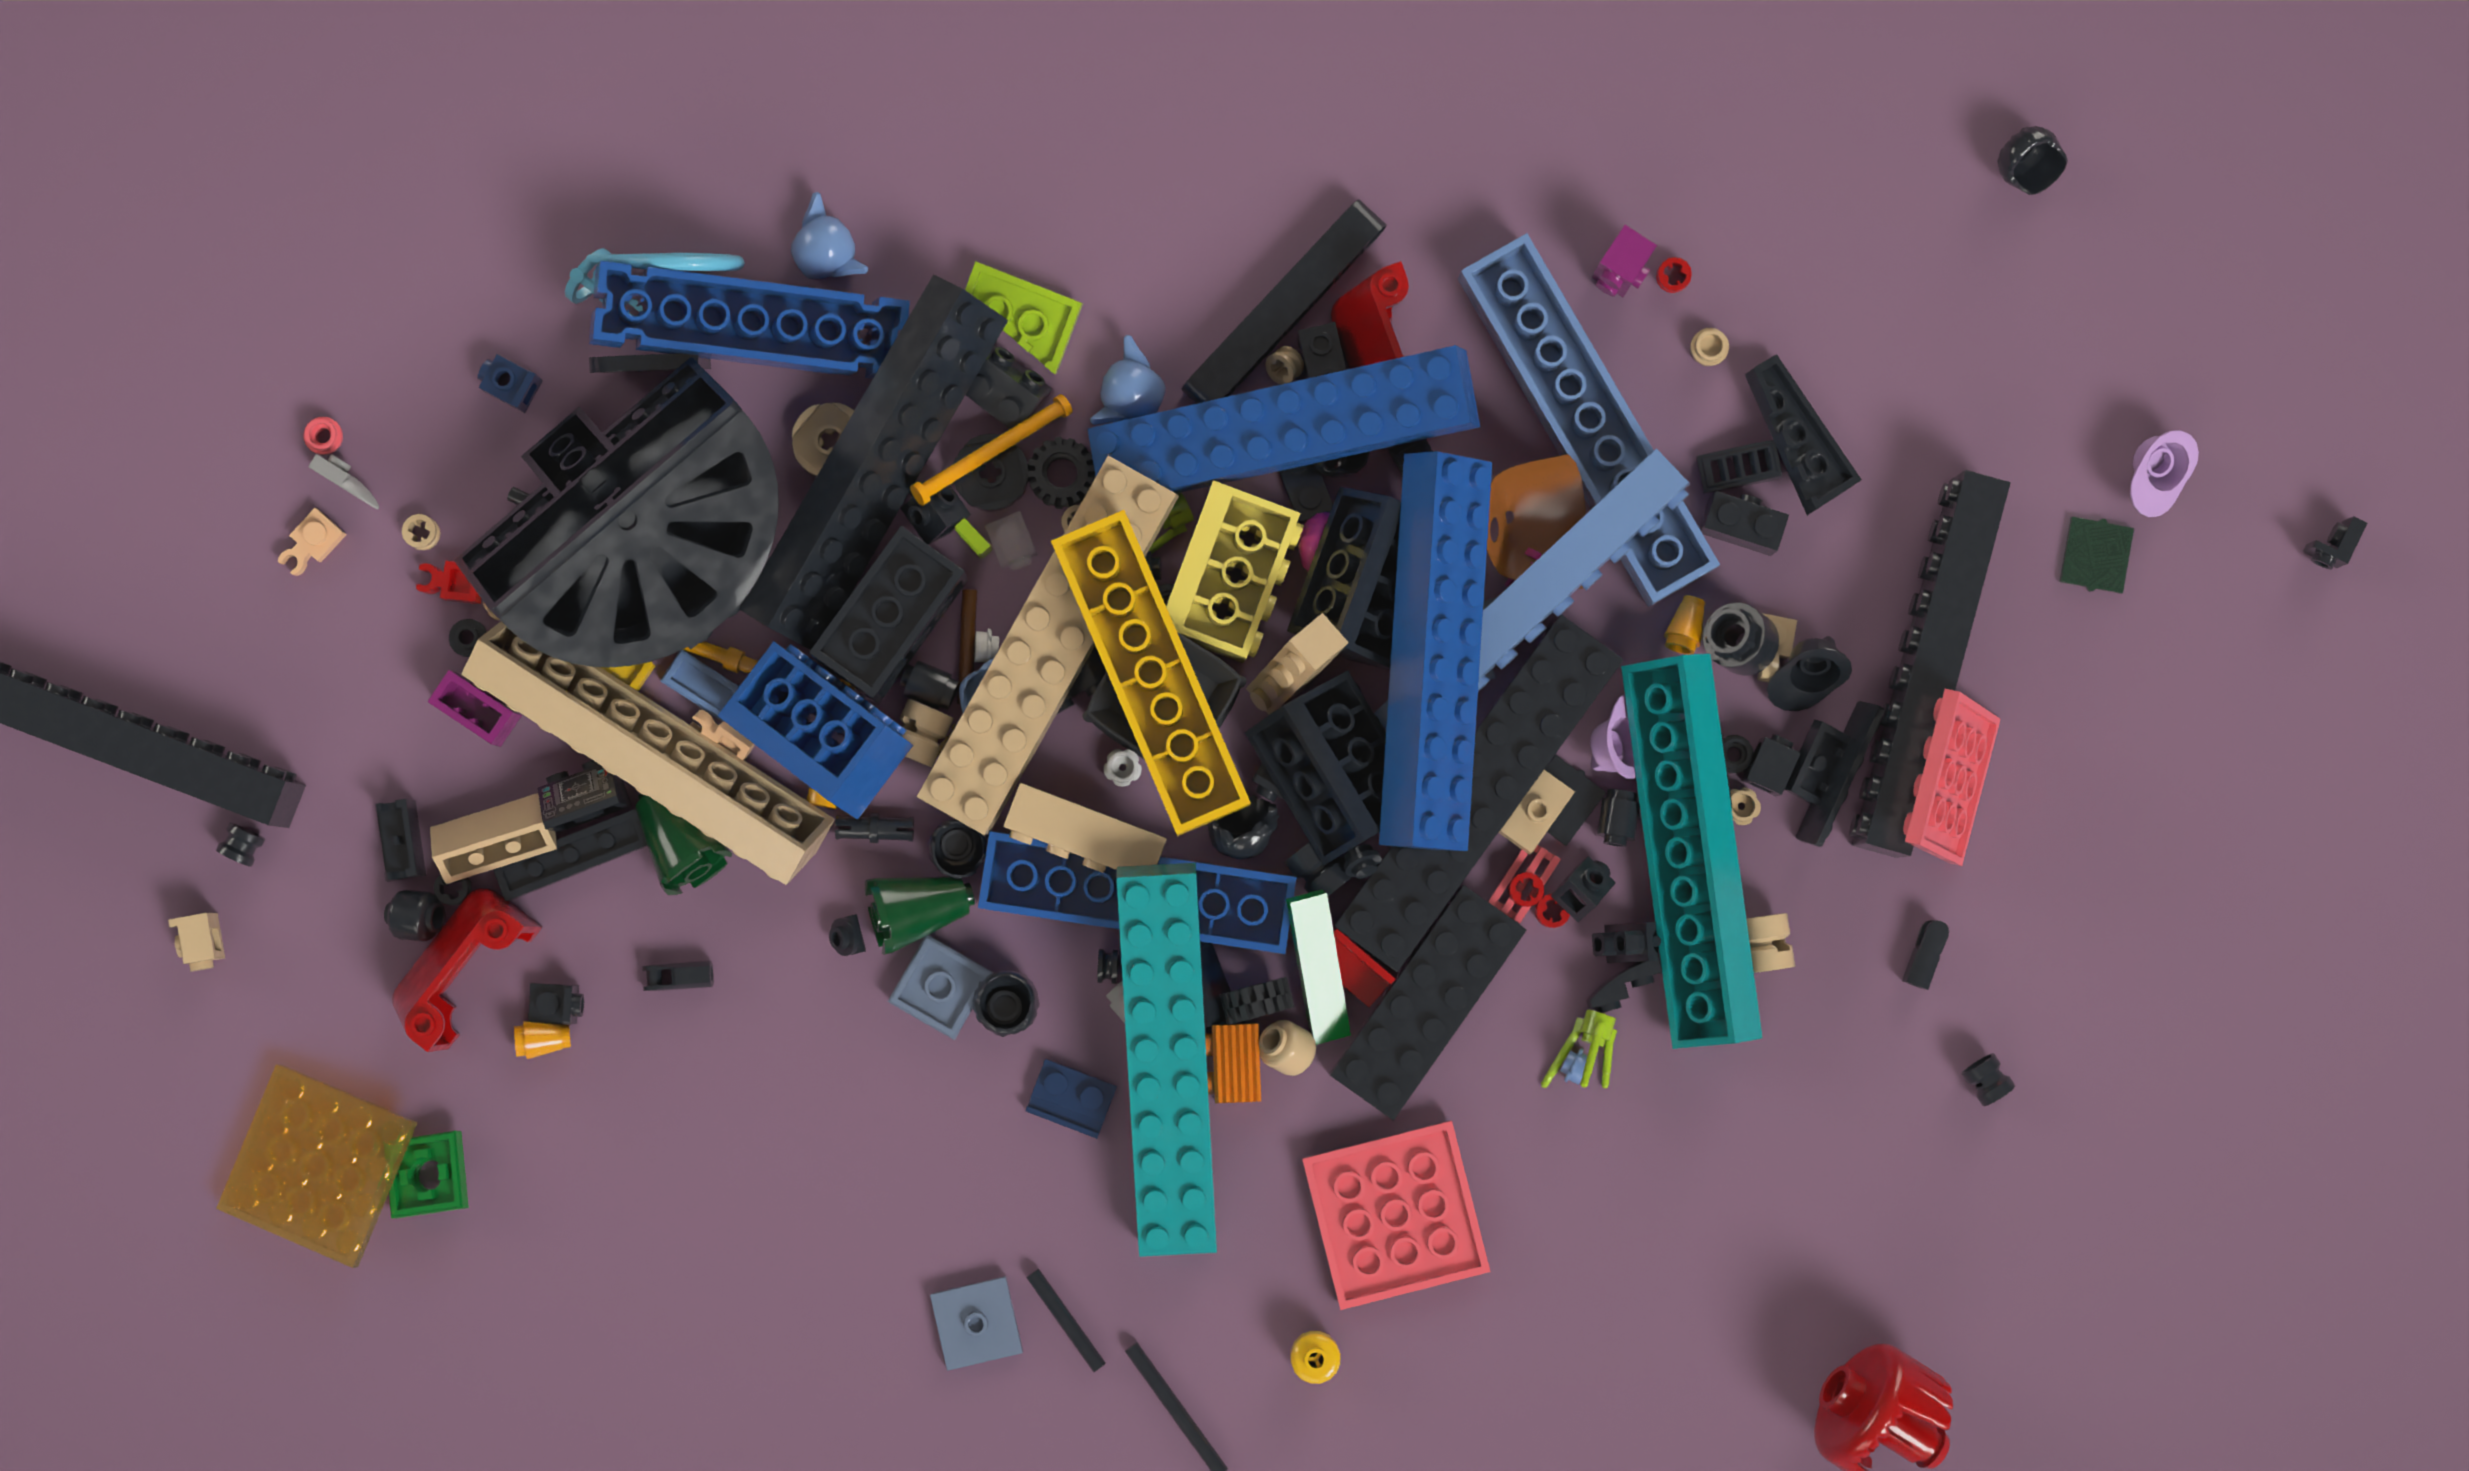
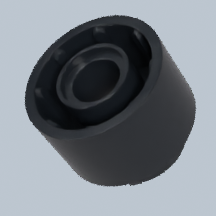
(1757, 646)

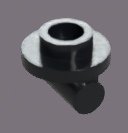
(847, 936)

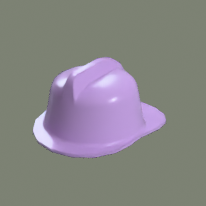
(2161, 471)
(1612, 743)

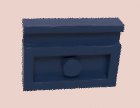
(1071, 1098)

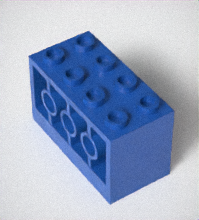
(817, 728)

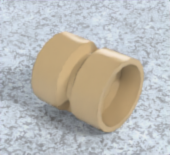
(923, 730)
(1768, 942)

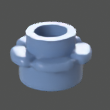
(1574, 1066)

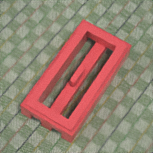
(1506, 908)

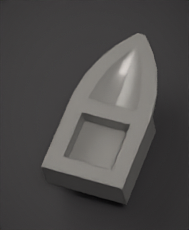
(337, 472)

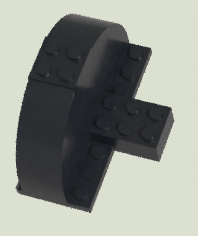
(636, 529)

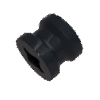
(240, 844)

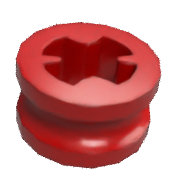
(1662, 279)
(1516, 895)
(1541, 907)

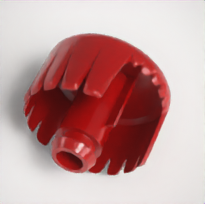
(1887, 1401)

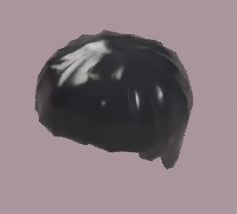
(2032, 160)
(1006, 1002)

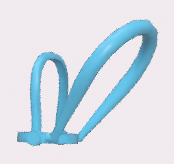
(669, 261)

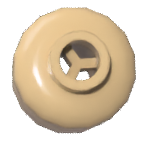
(1287, 1047)

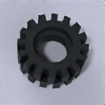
(1042, 459)
(1256, 1000)

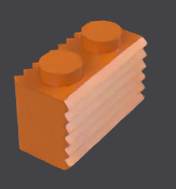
(1234, 1063)

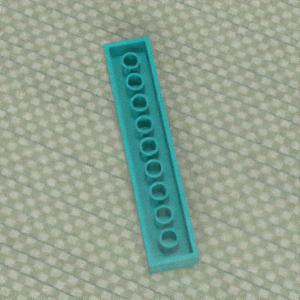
(1691, 851)
(1166, 1059)

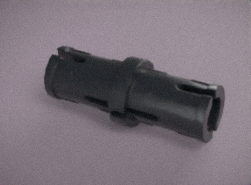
(874, 828)

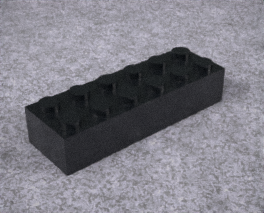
(1427, 1002)

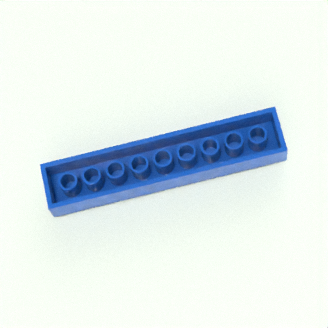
(1296, 422)
(1435, 652)

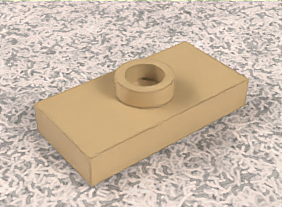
(1536, 812)

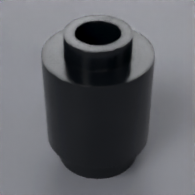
(929, 685)
(1618, 817)

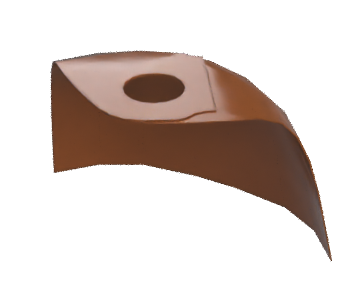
(1545, 506)

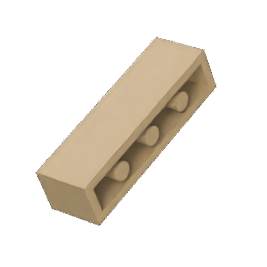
(1296, 665)
(1081, 831)

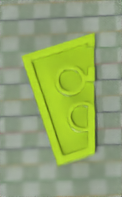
(1036, 316)

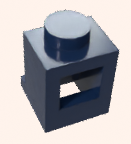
(518, 391)

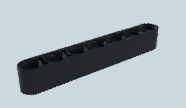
(1285, 304)

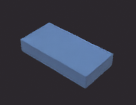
(699, 683)

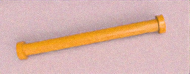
(924, 491)

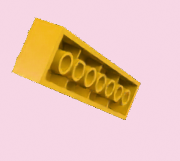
(1150, 672)

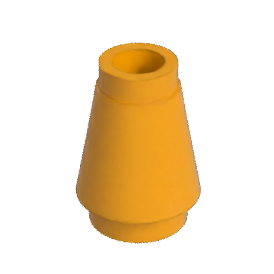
(1686, 626)
(538, 1038)

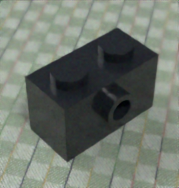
(1744, 522)

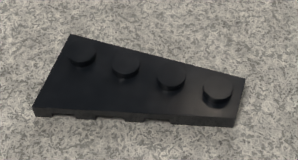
(1803, 441)

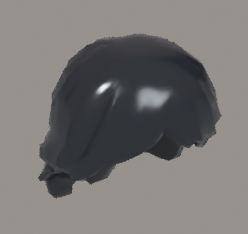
(1244, 831)

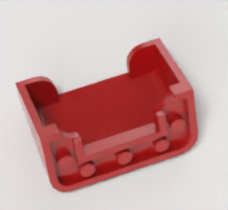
(1365, 317)
(477, 921)

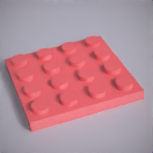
(1951, 777)
(1396, 1215)

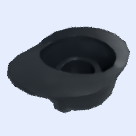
(1809, 675)

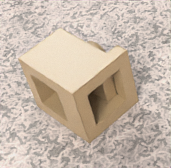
(198, 940)

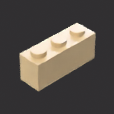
(490, 839)

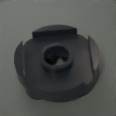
(1008, 486)

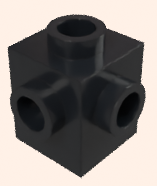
(936, 517)

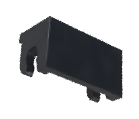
(400, 840)

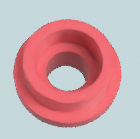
(313, 430)

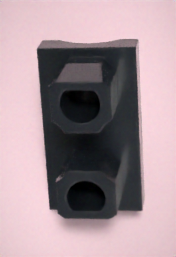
(1627, 942)

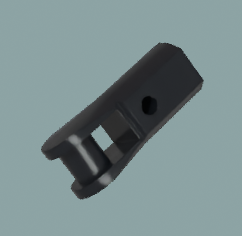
(1926, 955)
(684, 976)

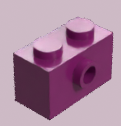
(1624, 263)
(474, 708)

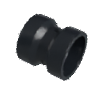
(1988, 1079)

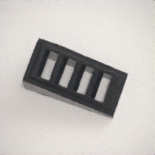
(1772, 462)

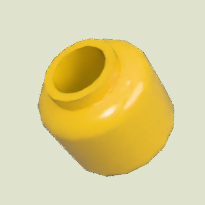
(1318, 1343)

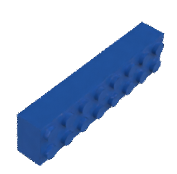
(1233, 903)

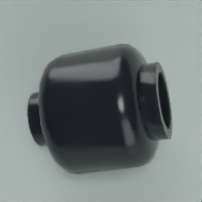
(414, 915)

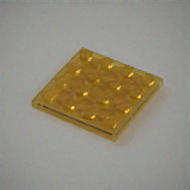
(316, 1165)

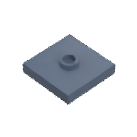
(939, 987)
(976, 1323)

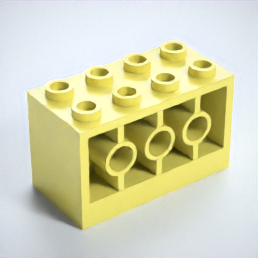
(1218, 548)

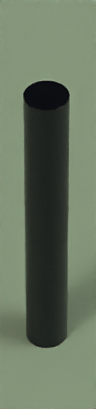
(1066, 1320)

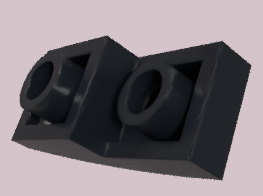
(1609, 994)

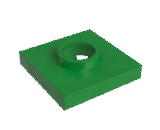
(408, 1194)

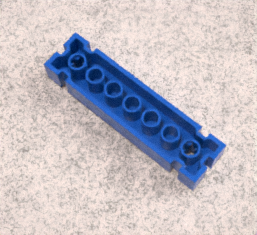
(744, 320)

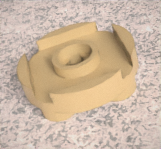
(809, 429)

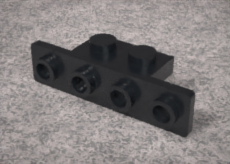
(1828, 768)

